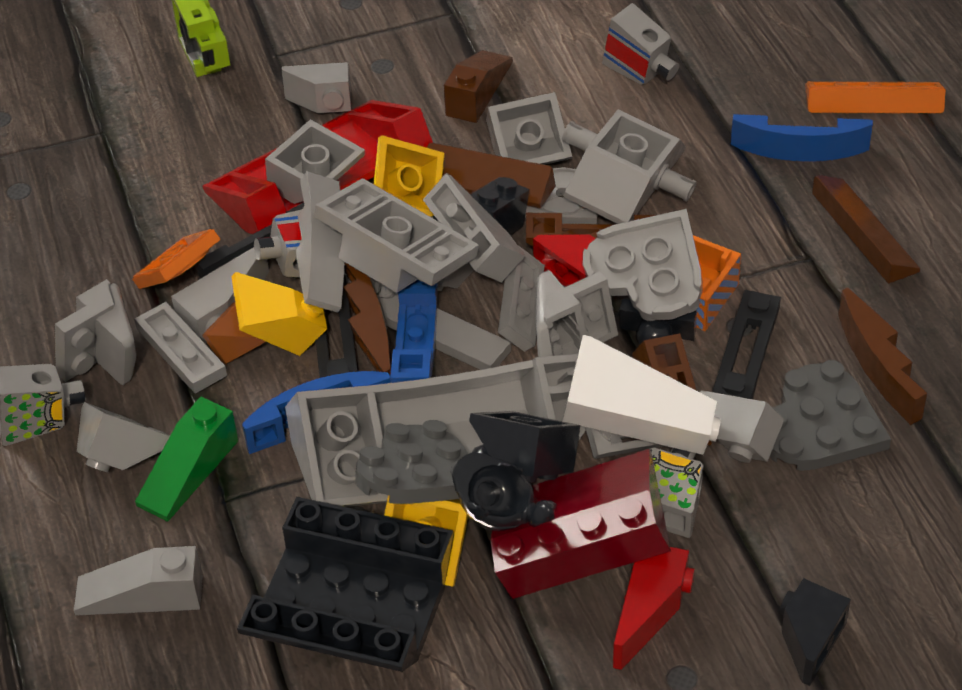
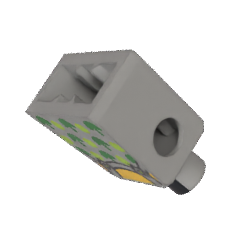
(34, 401)
(679, 488)

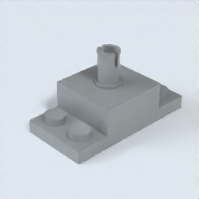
(392, 238)

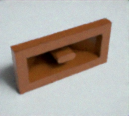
(227, 339)

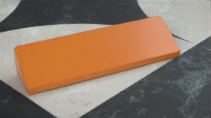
(875, 97)

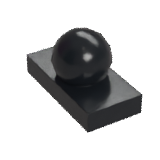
(631, 320)

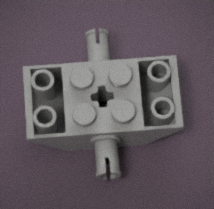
(624, 166)

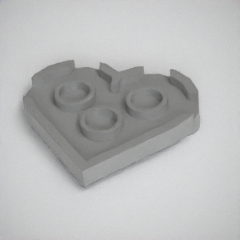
(650, 263)

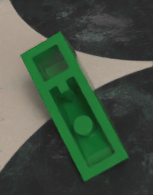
(188, 457)

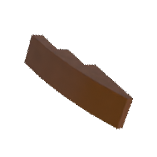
(369, 322)
(883, 363)

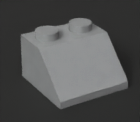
(529, 130)
(310, 150)

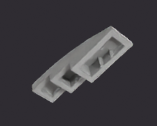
(319, 251)

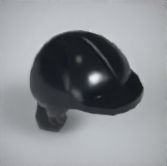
(498, 494)

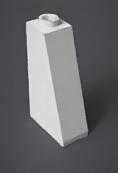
(637, 401)

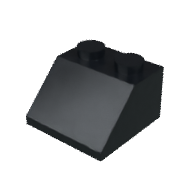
(504, 202)
(529, 442)

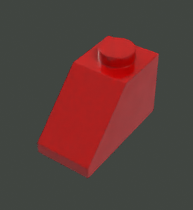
(562, 255)

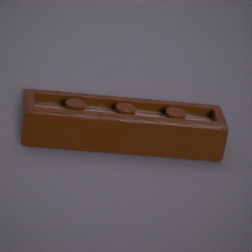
(477, 169)
(864, 228)

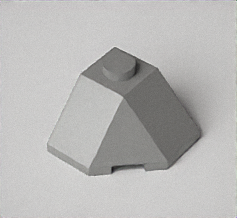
(115, 439)

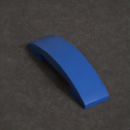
(801, 142)
(415, 333)
(267, 423)

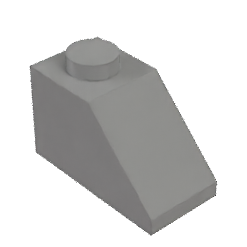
(318, 86)
(746, 426)

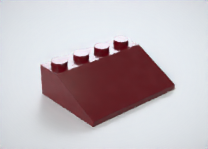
(600, 523)

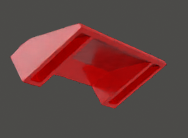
(255, 201)

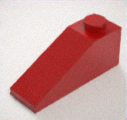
(651, 601)

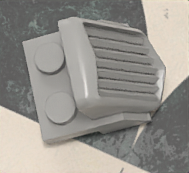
(571, 312)
(96, 334)

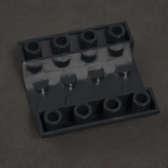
(353, 585)

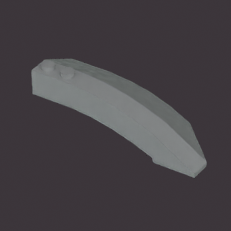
(336, 423)

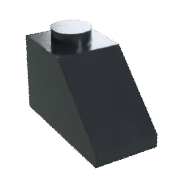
(812, 625)

